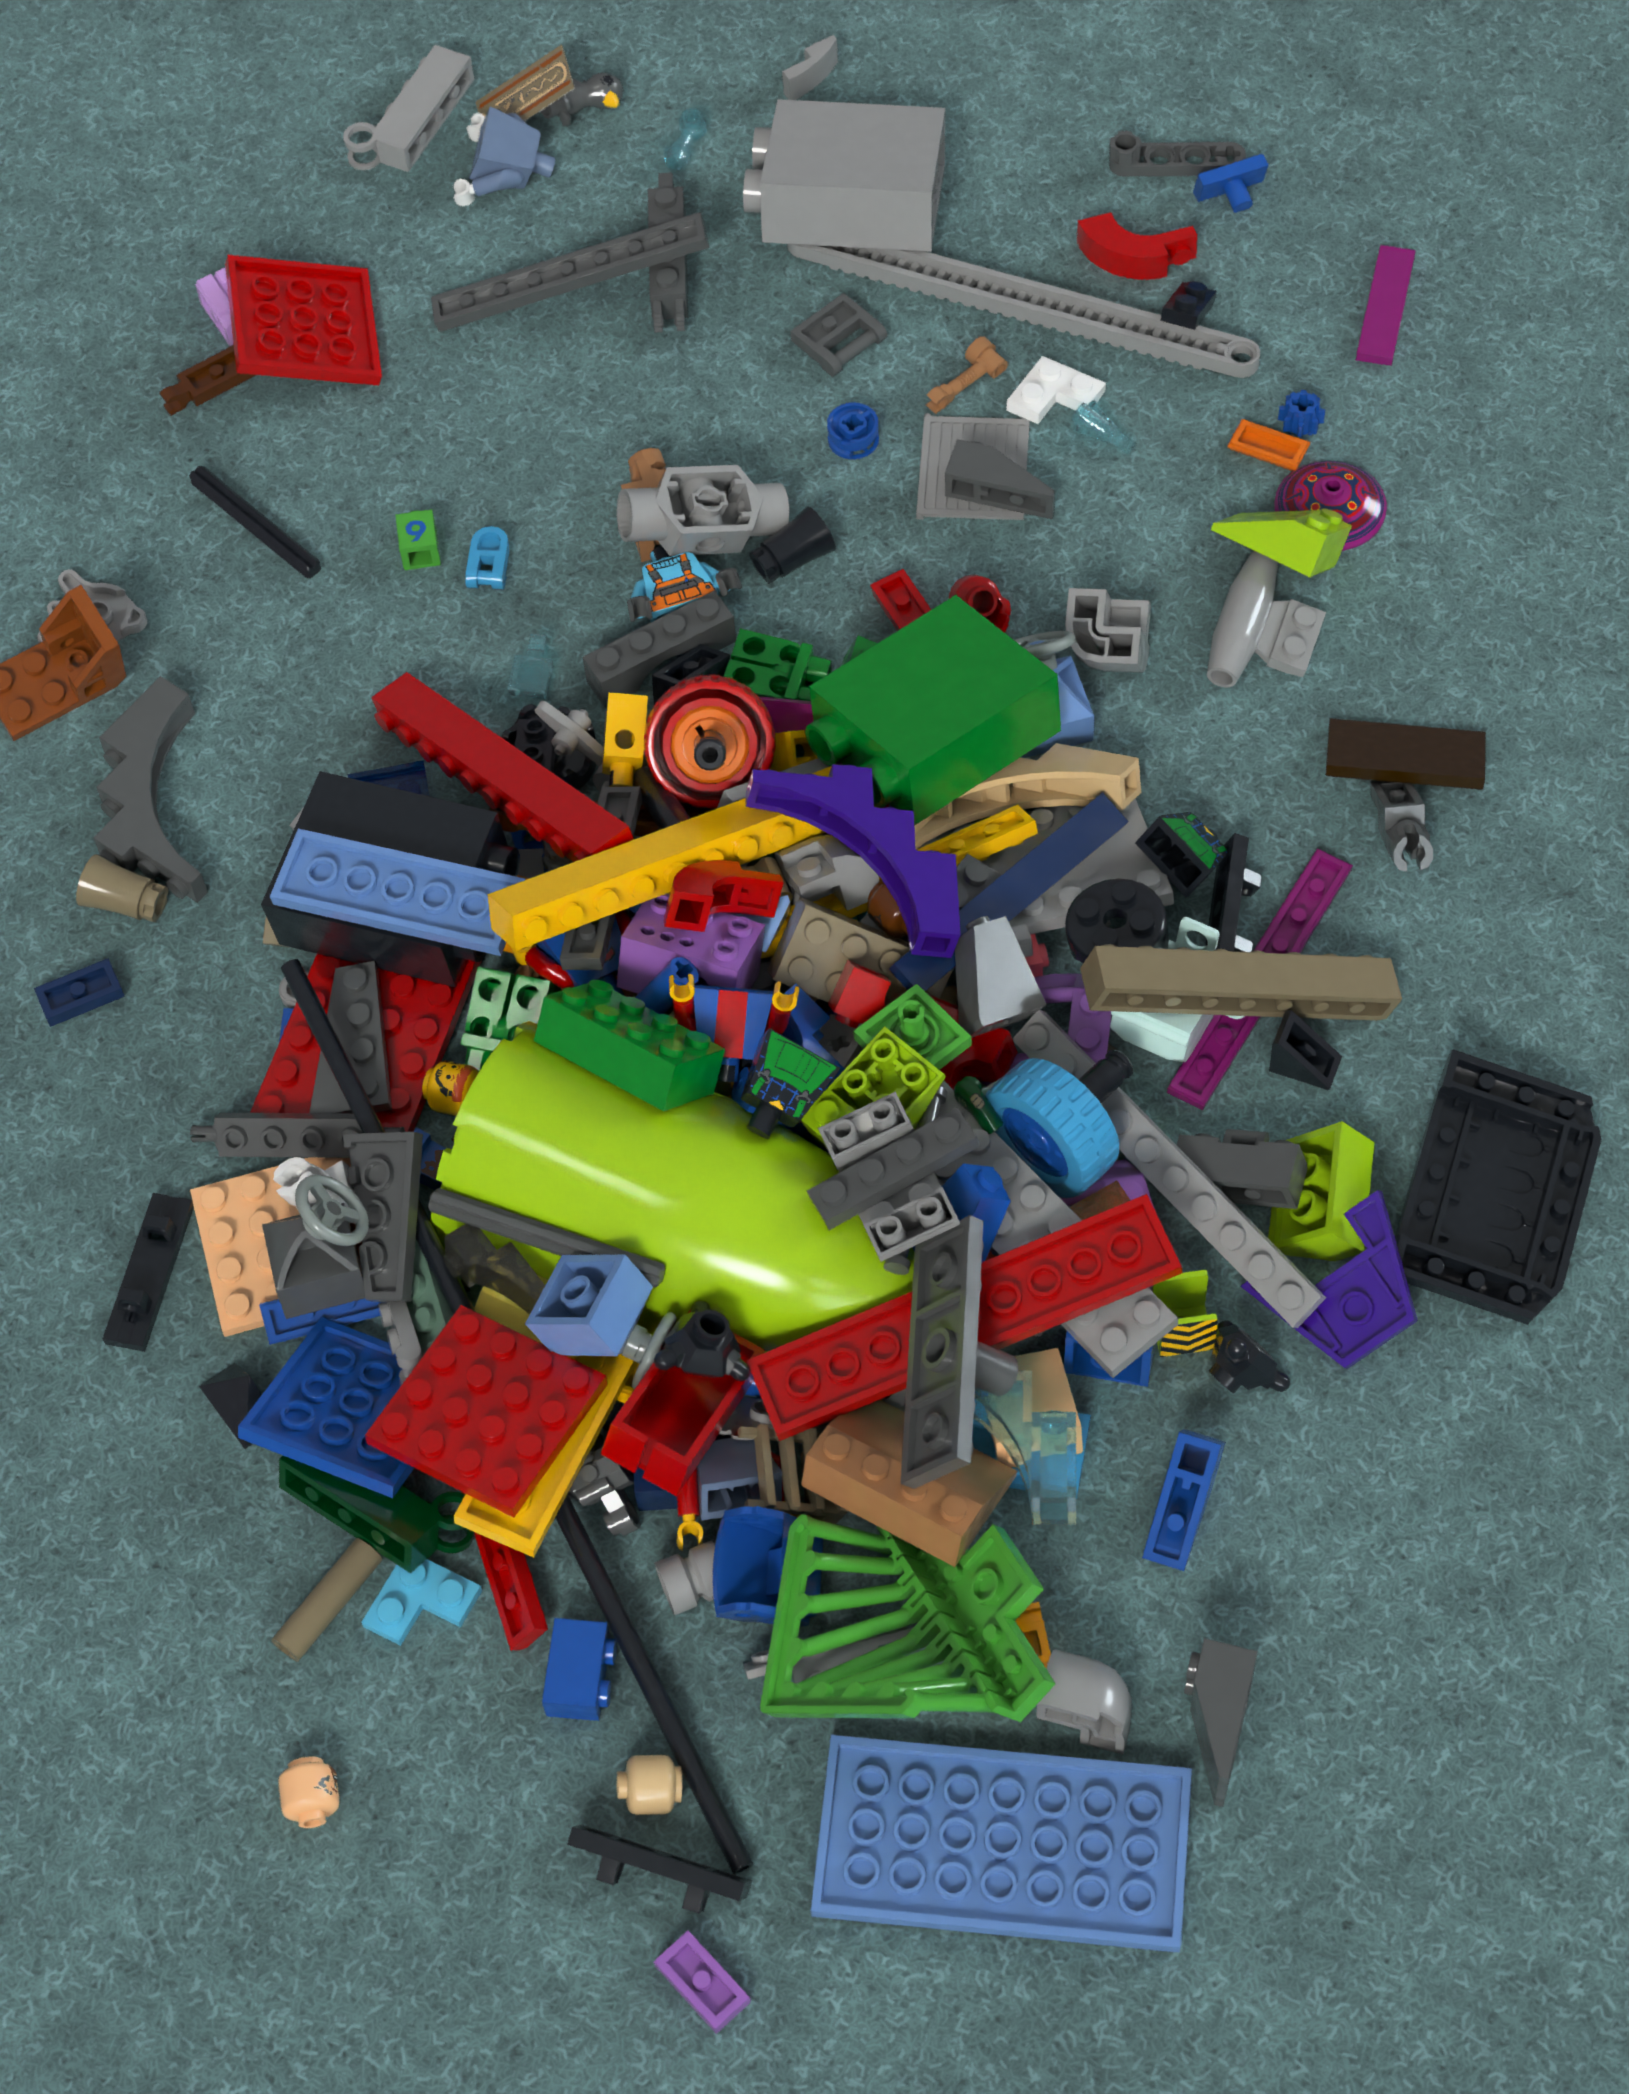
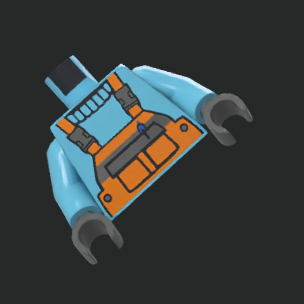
(675, 582)

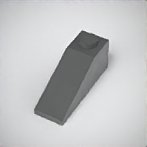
(992, 479)

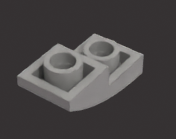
(806, 75)

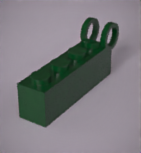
(396, 1527)

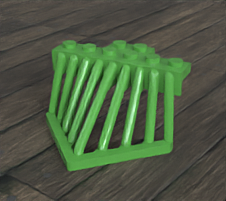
(961, 1619)

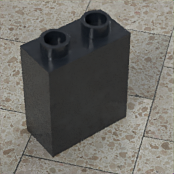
(401, 823)

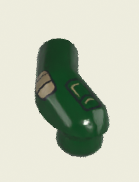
(970, 1096)

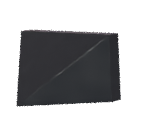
(232, 1396)

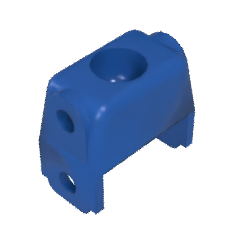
(751, 1562)

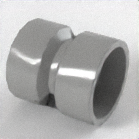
(687, 1578)

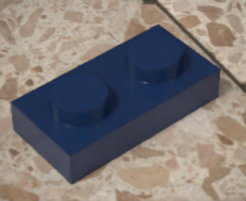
(79, 992)

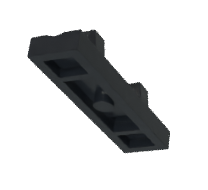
(1229, 884)
(148, 1272)
(621, 1851)

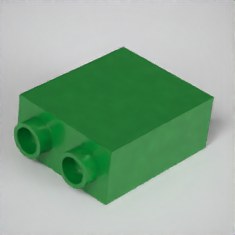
(934, 709)

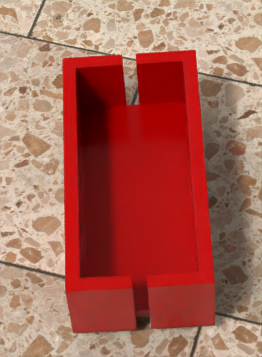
(674, 1421)

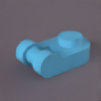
(488, 547)

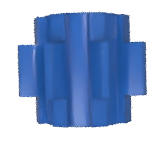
(1301, 413)

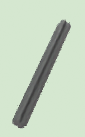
(532, 1232)

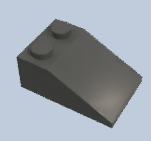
(1220, 1691)

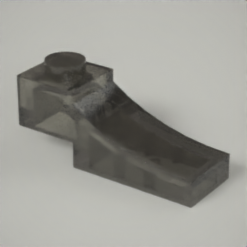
(502, 1270)

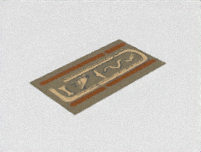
(532, 87)

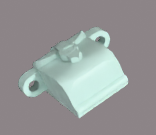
(1169, 1034)

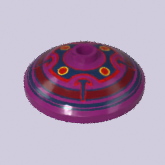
(1355, 497)

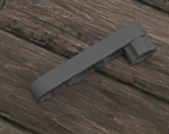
(1127, 148)

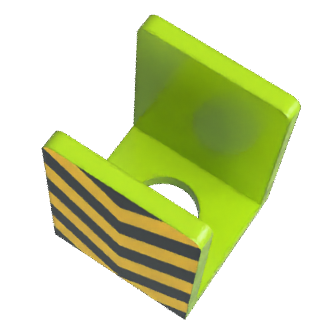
(1186, 1298)

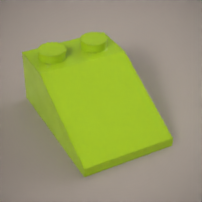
(1298, 539)

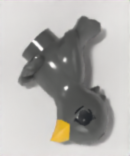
(599, 91)

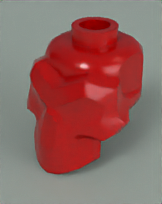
(983, 597)

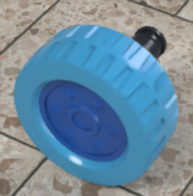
(1060, 1119)

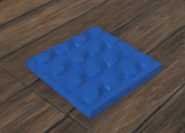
(328, 1403)

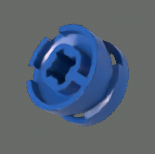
(852, 429)

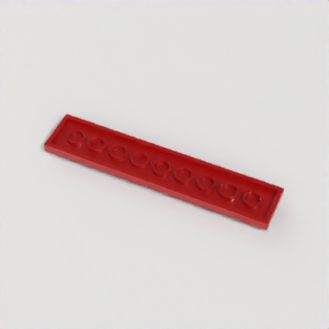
(1019, 1298)

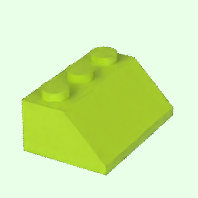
(1334, 1183)

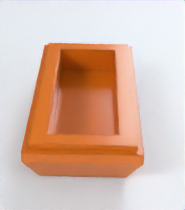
(1268, 445)

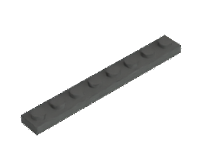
(570, 272)

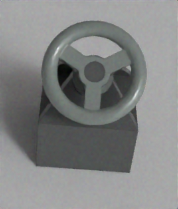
(316, 1251)

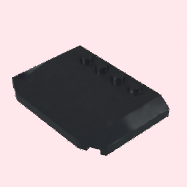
(1498, 1188)

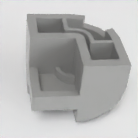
(1108, 631)
(825, 868)
(1089, 1699)

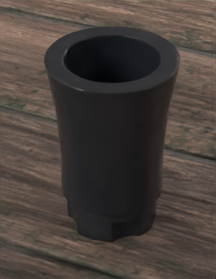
(793, 546)

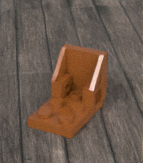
(64, 671)

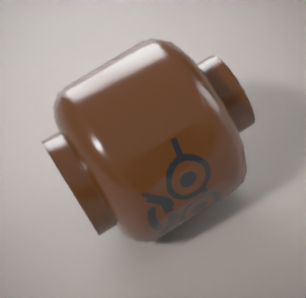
(885, 912)

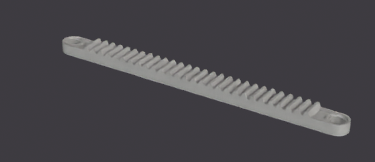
(1041, 305)

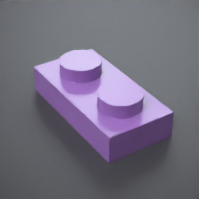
(702, 1982)

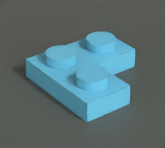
(425, 1588)

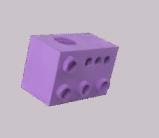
(723, 954)

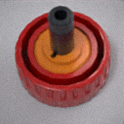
(708, 738)

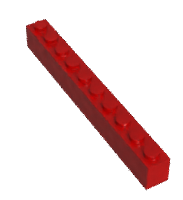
(497, 771)

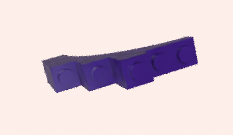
(883, 837)

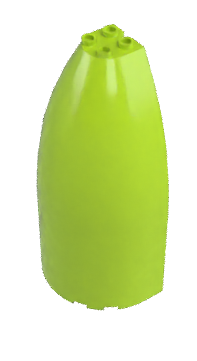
(667, 1186)

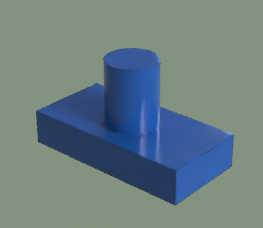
(1232, 181)

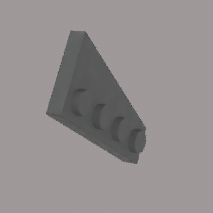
(359, 1024)
(387, 1182)

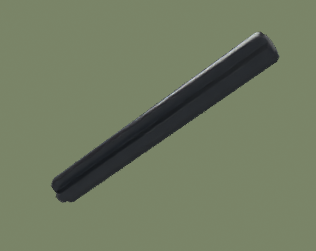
(255, 522)

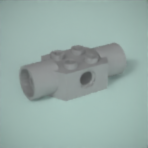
(702, 510)

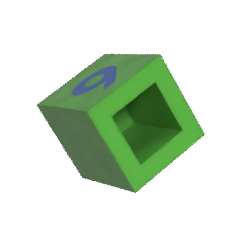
(418, 539)

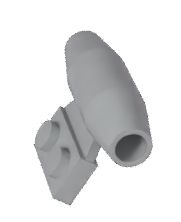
(1254, 623)

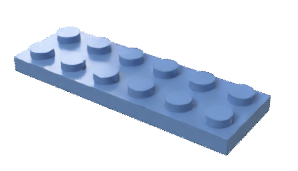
(390, 890)

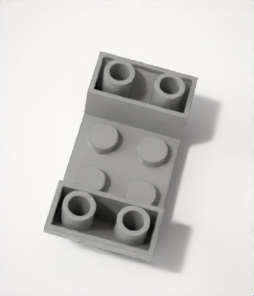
(908, 1215)

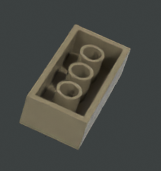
(822, 941)

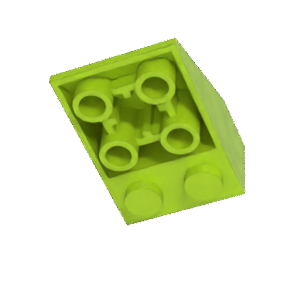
(877, 1071)

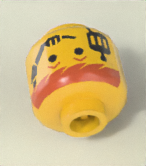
(447, 1086)

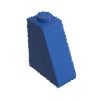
(978, 1193)

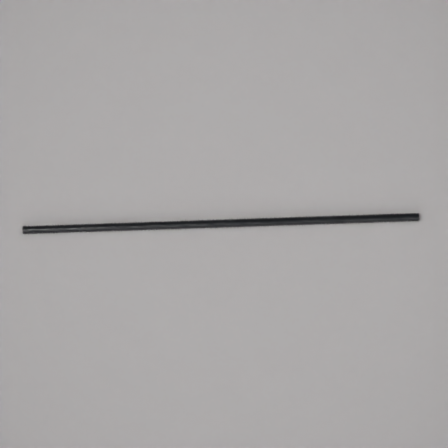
(567, 1517)

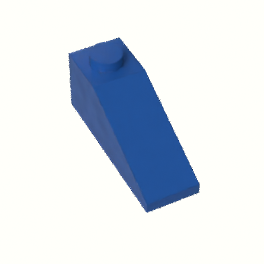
(1183, 1498)

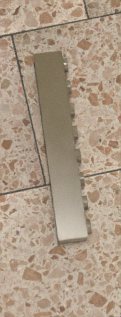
(1239, 983)

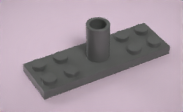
(946, 1357)

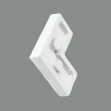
(1052, 383)

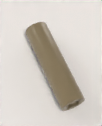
(327, 1599)

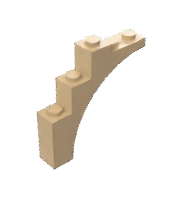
(1058, 778)

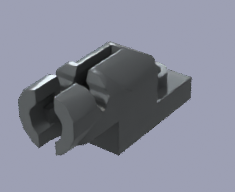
(1402, 822)

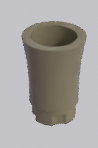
(120, 890)

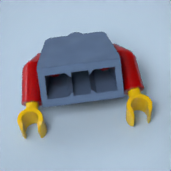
(721, 1483)

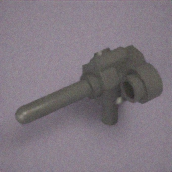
(606, 1481)

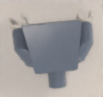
(503, 155)

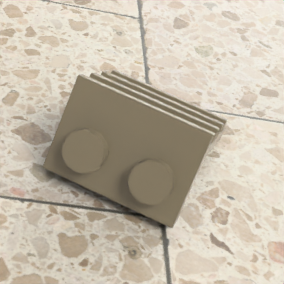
(815, 1505)

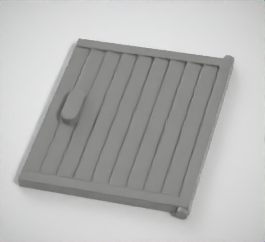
(938, 442)

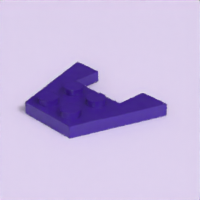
(1365, 1297)

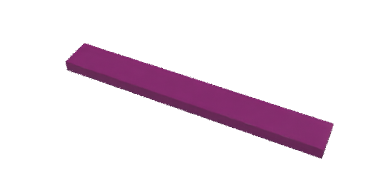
(1286, 933)

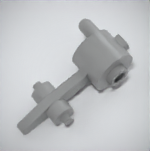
(572, 734)

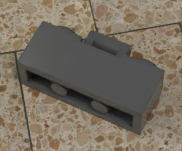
(1250, 1166)

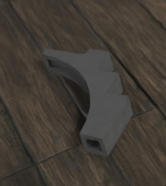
(137, 752)

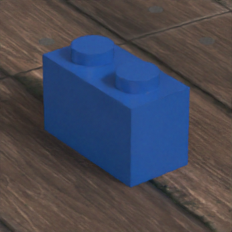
(577, 1669)

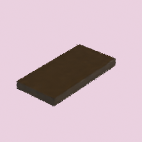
(1406, 754)

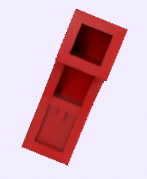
(1133, 254)
(718, 888)

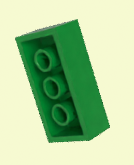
(629, 1044)

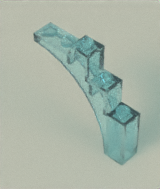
(1038, 1445)

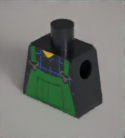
(1182, 849)
(783, 1082)

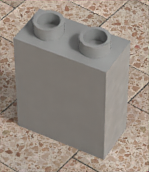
(848, 175)

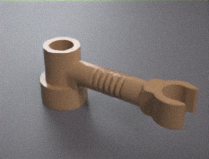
(983, 360)

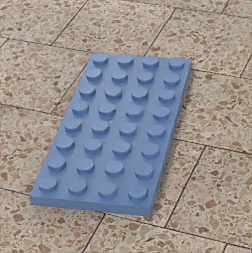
(1003, 1843)

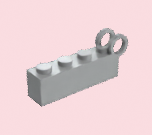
(416, 112)

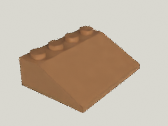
(860, 1470)

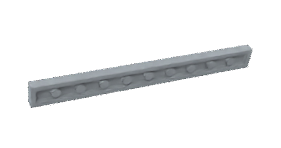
(1184, 1183)

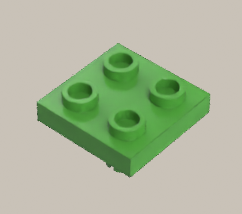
(920, 1025)

